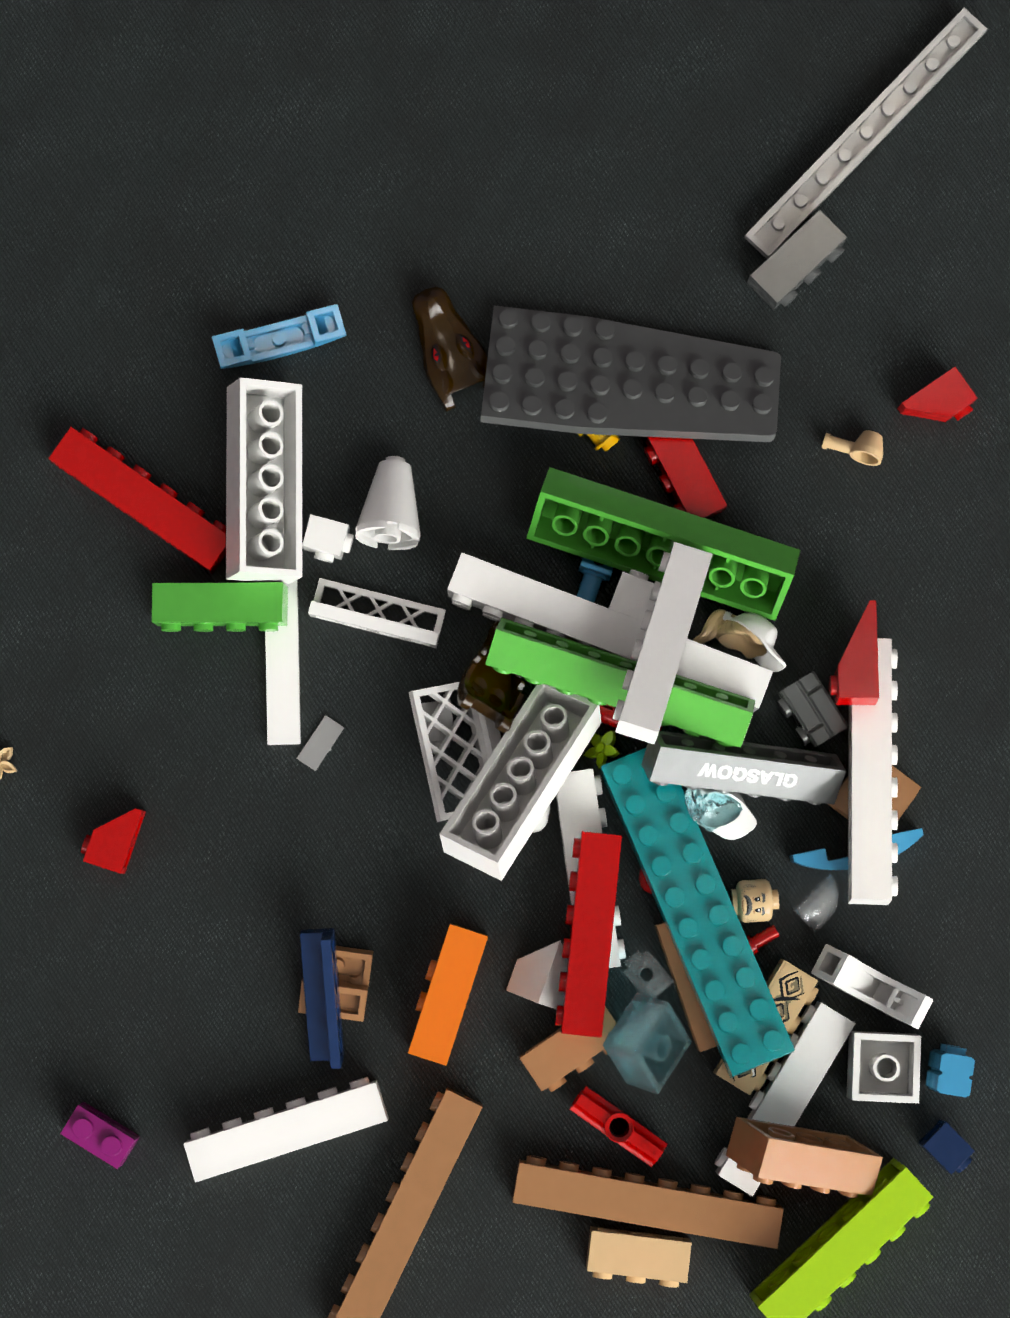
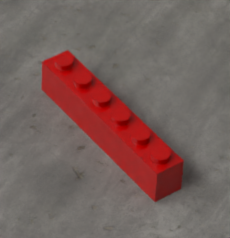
(140, 498)
(590, 935)

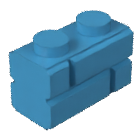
(950, 1071)

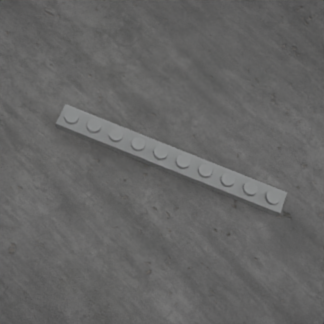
(865, 133)

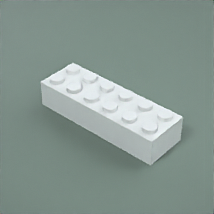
(264, 481)
(520, 780)

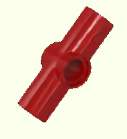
(635, 1139)

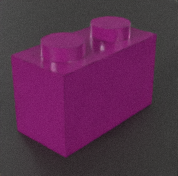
(100, 1135)

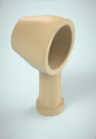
(865, 450)

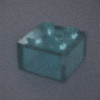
(647, 1043)

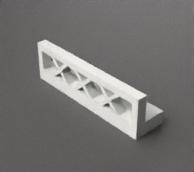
(375, 624)

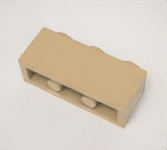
(638, 1256)

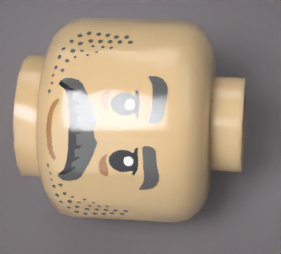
(754, 900)

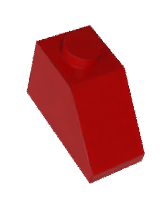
(941, 399)
(113, 842)

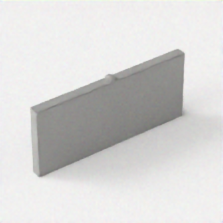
(320, 743)

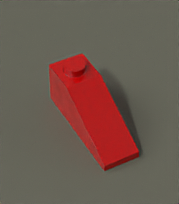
(857, 672)

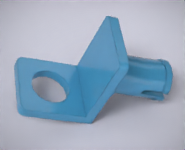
(592, 578)

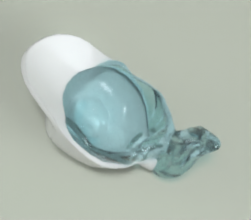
(720, 812)

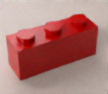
(685, 476)

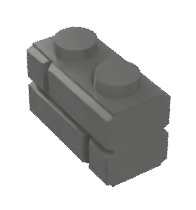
(812, 710)

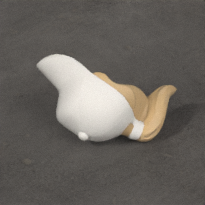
(746, 633)

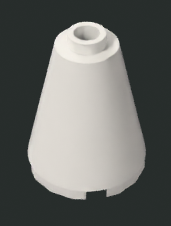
(390, 508)

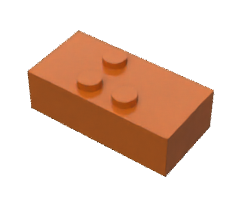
(447, 994)

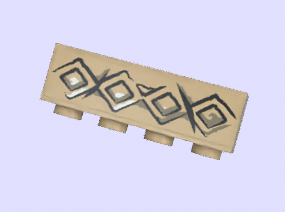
(790, 991)

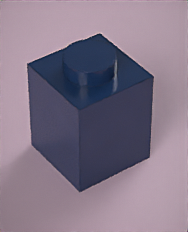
(947, 1147)

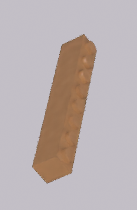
(648, 1203)
(409, 1206)

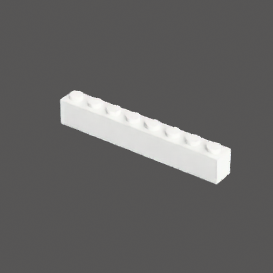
(872, 790)

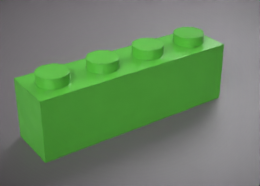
(220, 605)

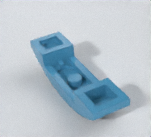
(280, 338)
(818, 859)

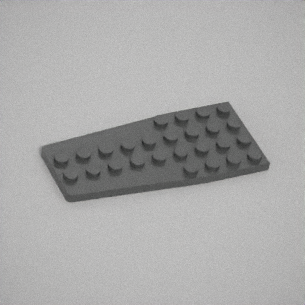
(625, 380)

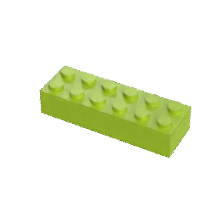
(843, 1245)

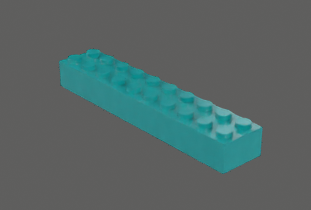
(698, 917)

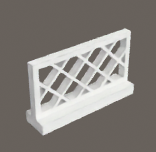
(484, 737)

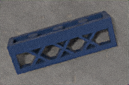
(322, 996)

